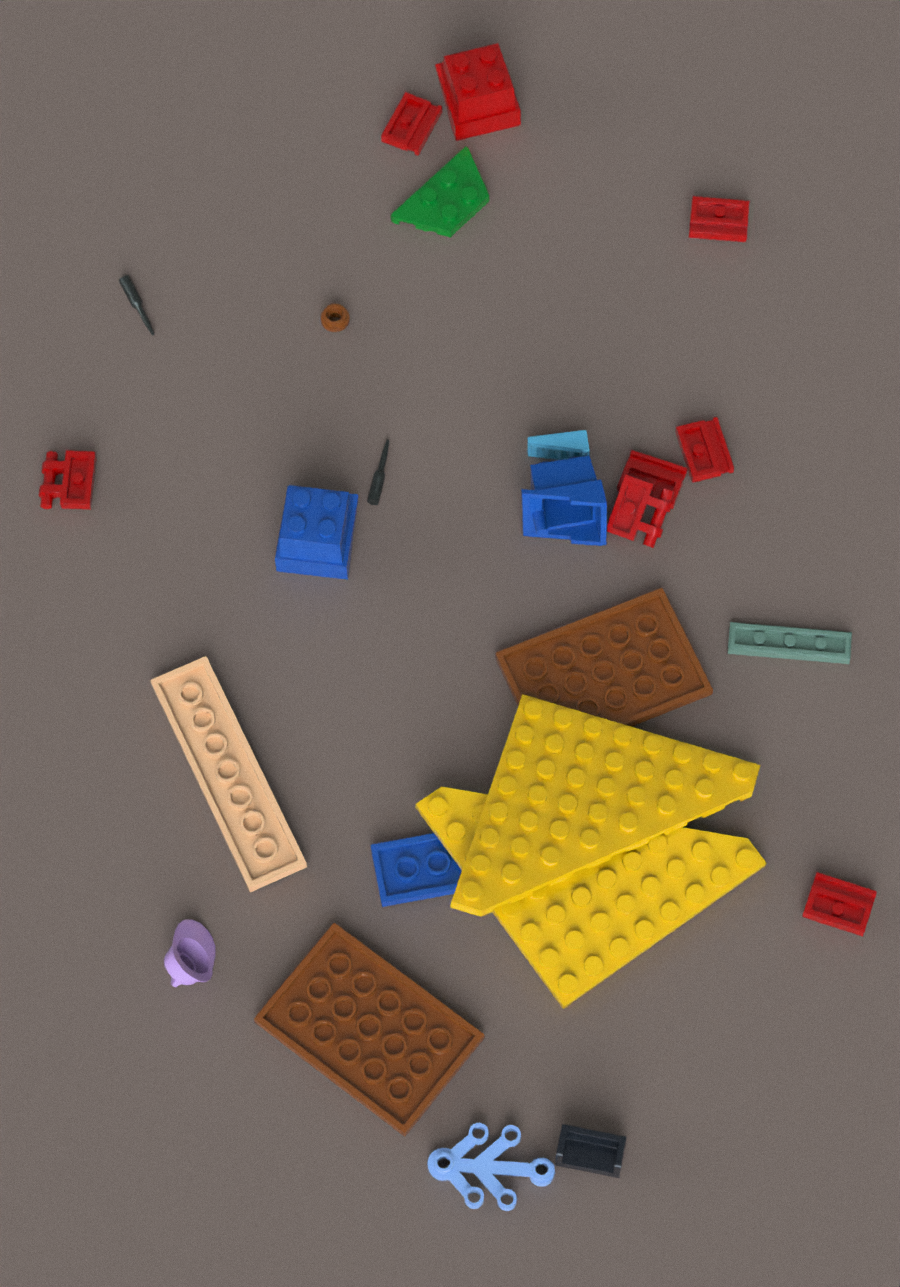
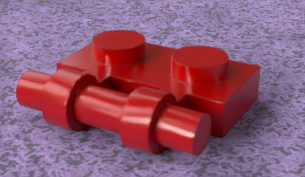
(77, 480)
(630, 509)

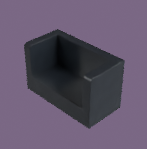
(590, 1151)

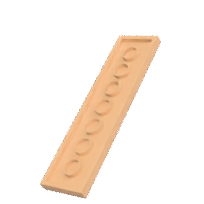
(228, 774)

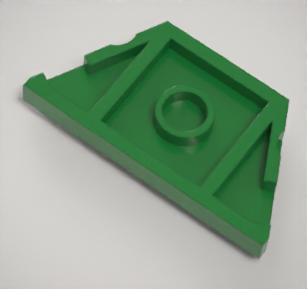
(446, 198)

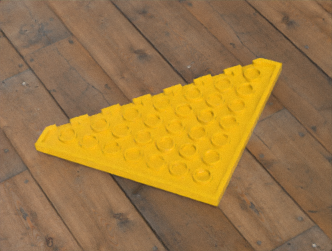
(581, 792)
(607, 913)

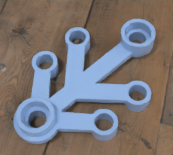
(485, 1167)

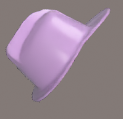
(190, 954)

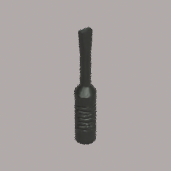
(135, 300)
(378, 478)

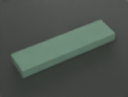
(789, 643)

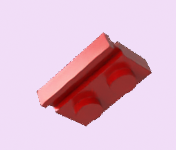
(411, 123)
(719, 219)
(704, 449)
(655, 471)
(839, 904)

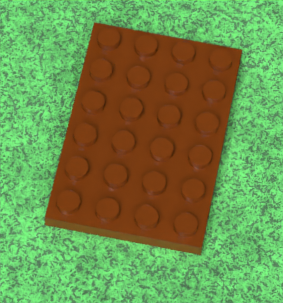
(611, 664)
(369, 1029)

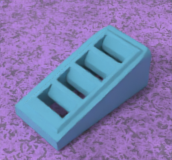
(559, 445)

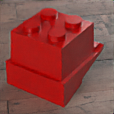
(478, 92)

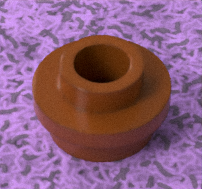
(333, 311)

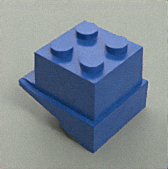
(565, 502)
(316, 532)

